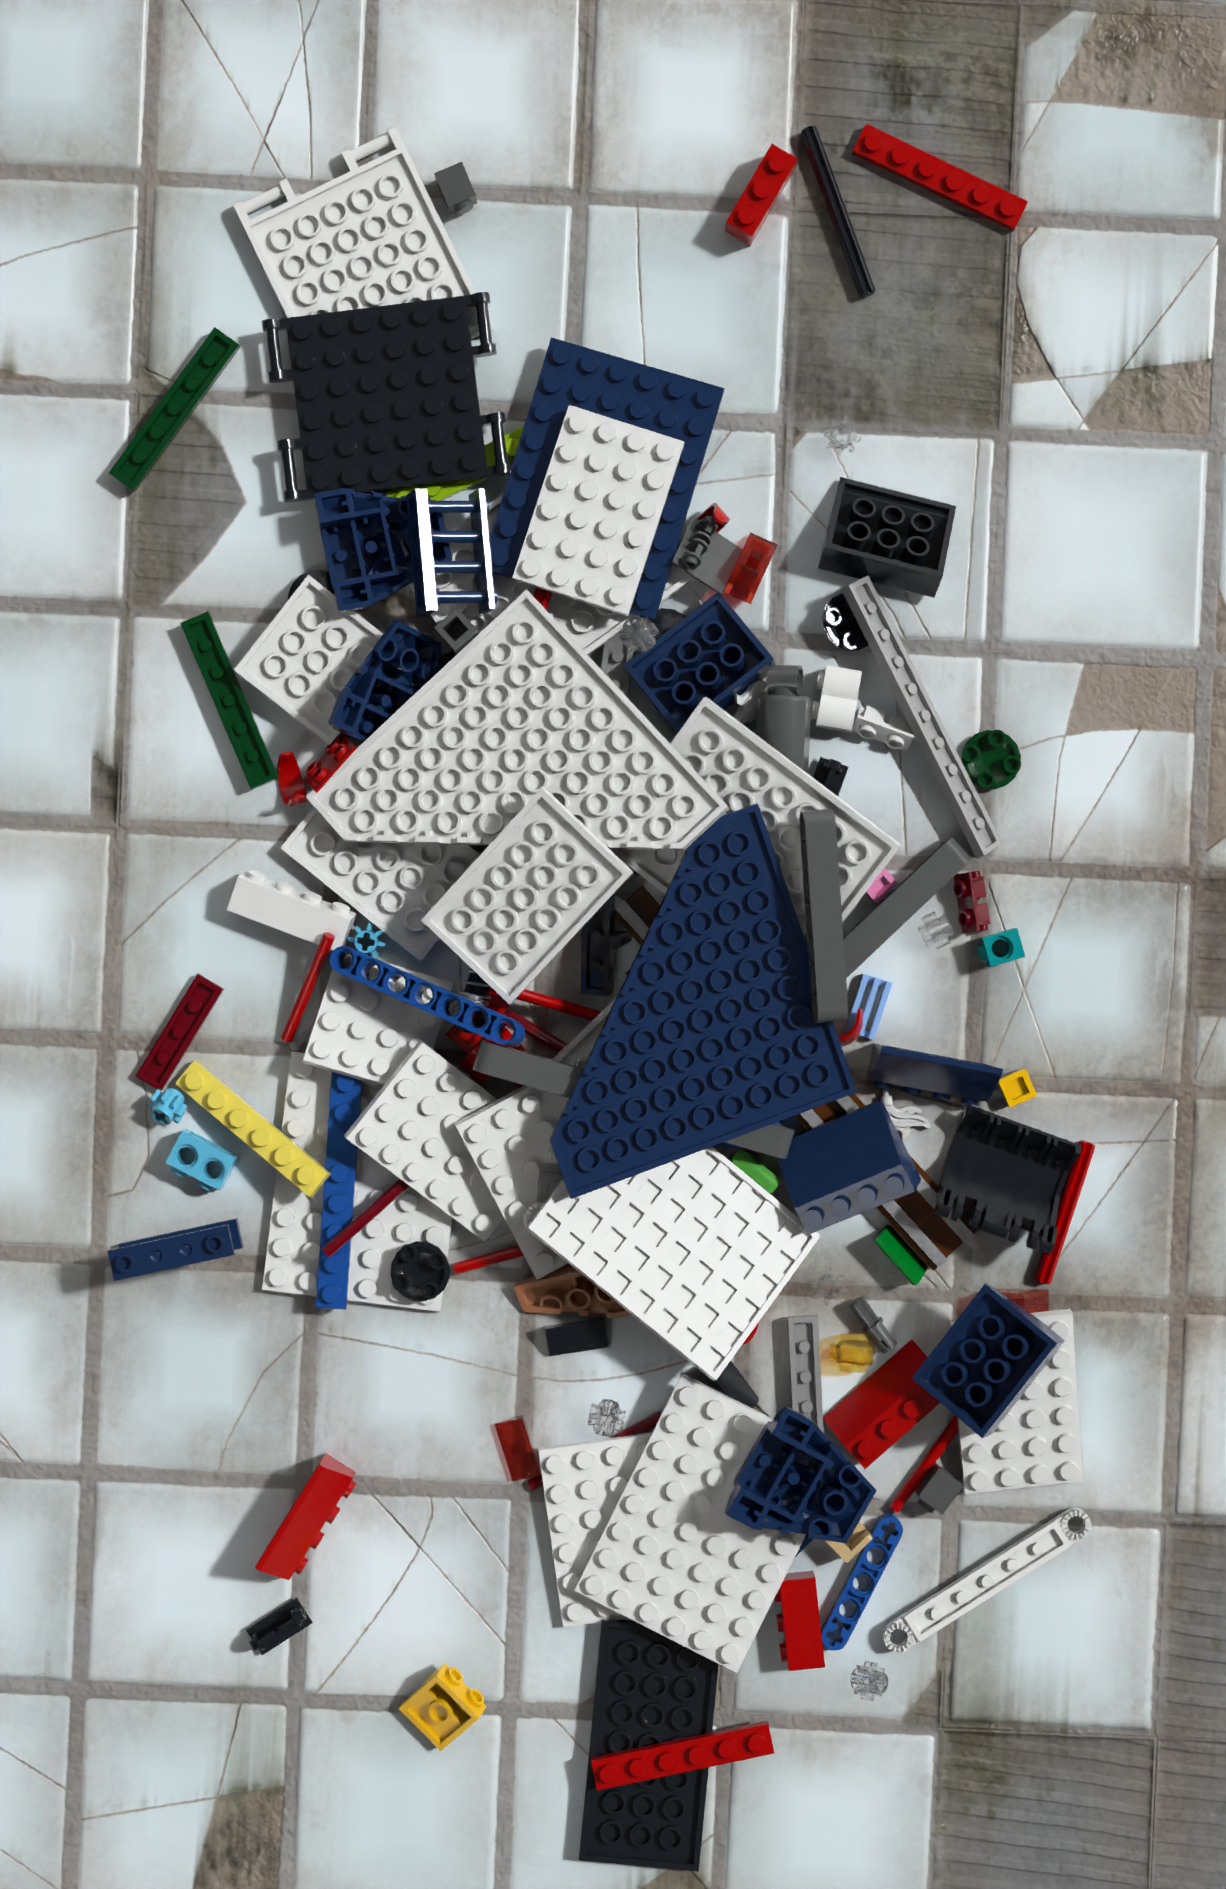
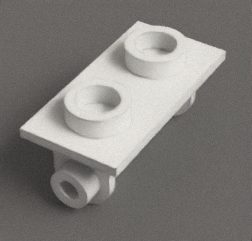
(870, 725)

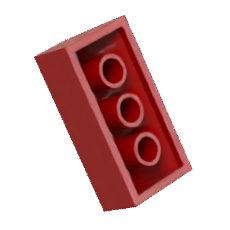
(882, 1407)
(306, 1518)

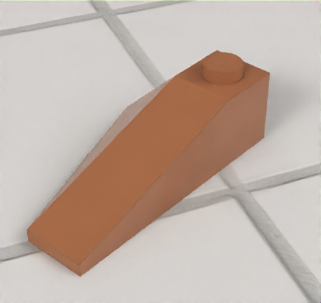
(566, 1292)

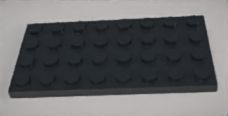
(647, 1696)

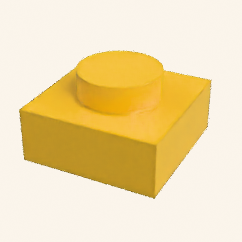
(1017, 1087)

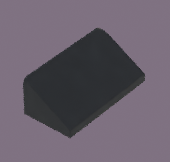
(576, 1336)
(736, 1387)

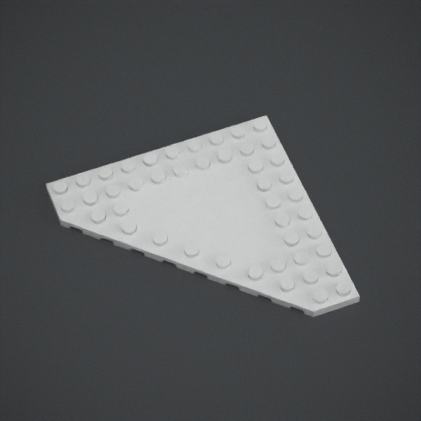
(498, 726)

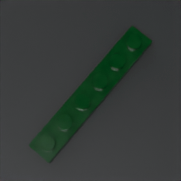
(174, 409)
(230, 700)

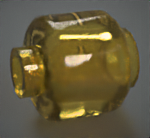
(851, 1353)

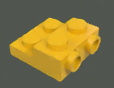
(443, 1706)

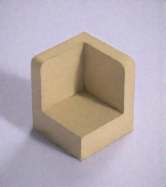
(859, 1539)

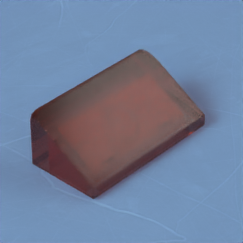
(518, 1448)

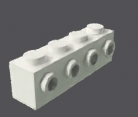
(290, 910)

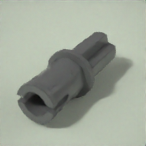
(872, 1324)

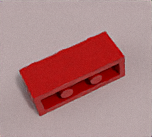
(760, 194)
(800, 1622)

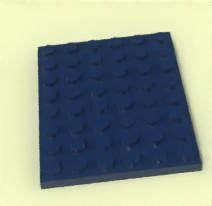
(626, 393)

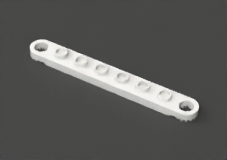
(986, 1580)

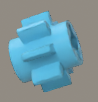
(374, 936)
(167, 1106)

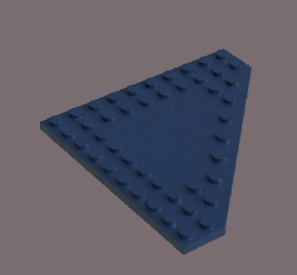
(707, 1023)

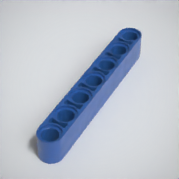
(413, 993)

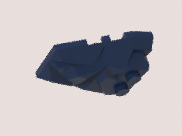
(368, 545)
(385, 680)
(799, 1483)

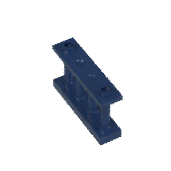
(426, 567)
(175, 1249)

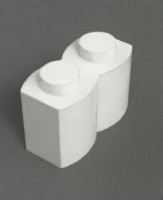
(837, 698)

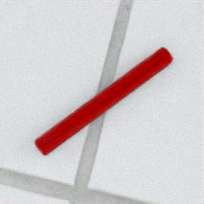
(1065, 1211)

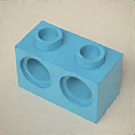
(204, 1153)

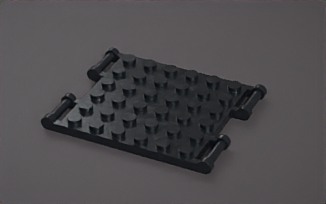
(387, 397)

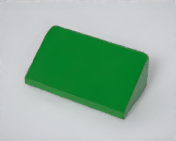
(900, 1254)

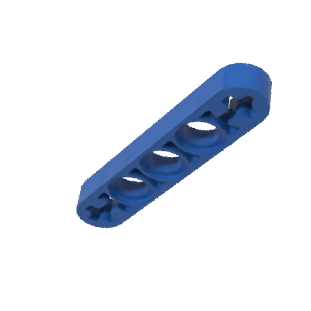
(861, 1597)

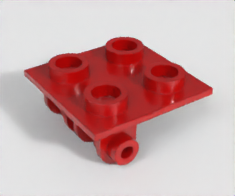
(336, 754)

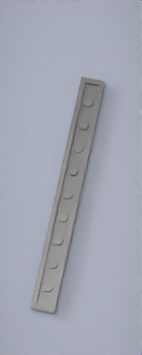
(922, 716)

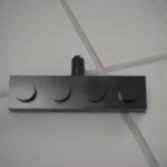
(597, 948)

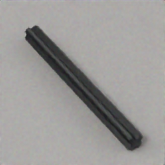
(838, 211)

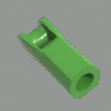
(755, 1171)

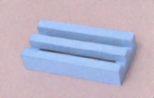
(881, 1004)

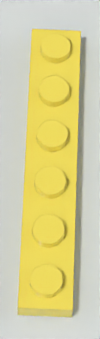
(253, 1128)

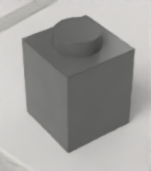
(456, 189)
(456, 630)
(938, 1489)

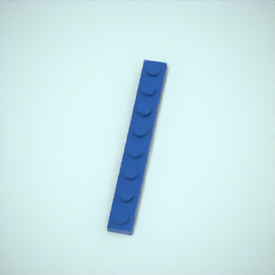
(338, 1191)

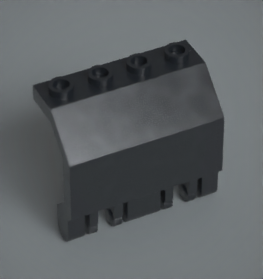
(1007, 1176)

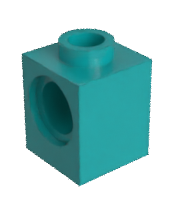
(1013, 944)

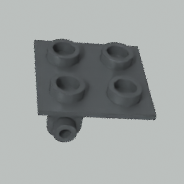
(706, 554)

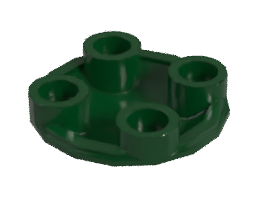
(991, 759)

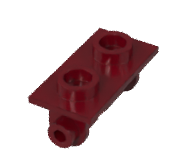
(971, 915)

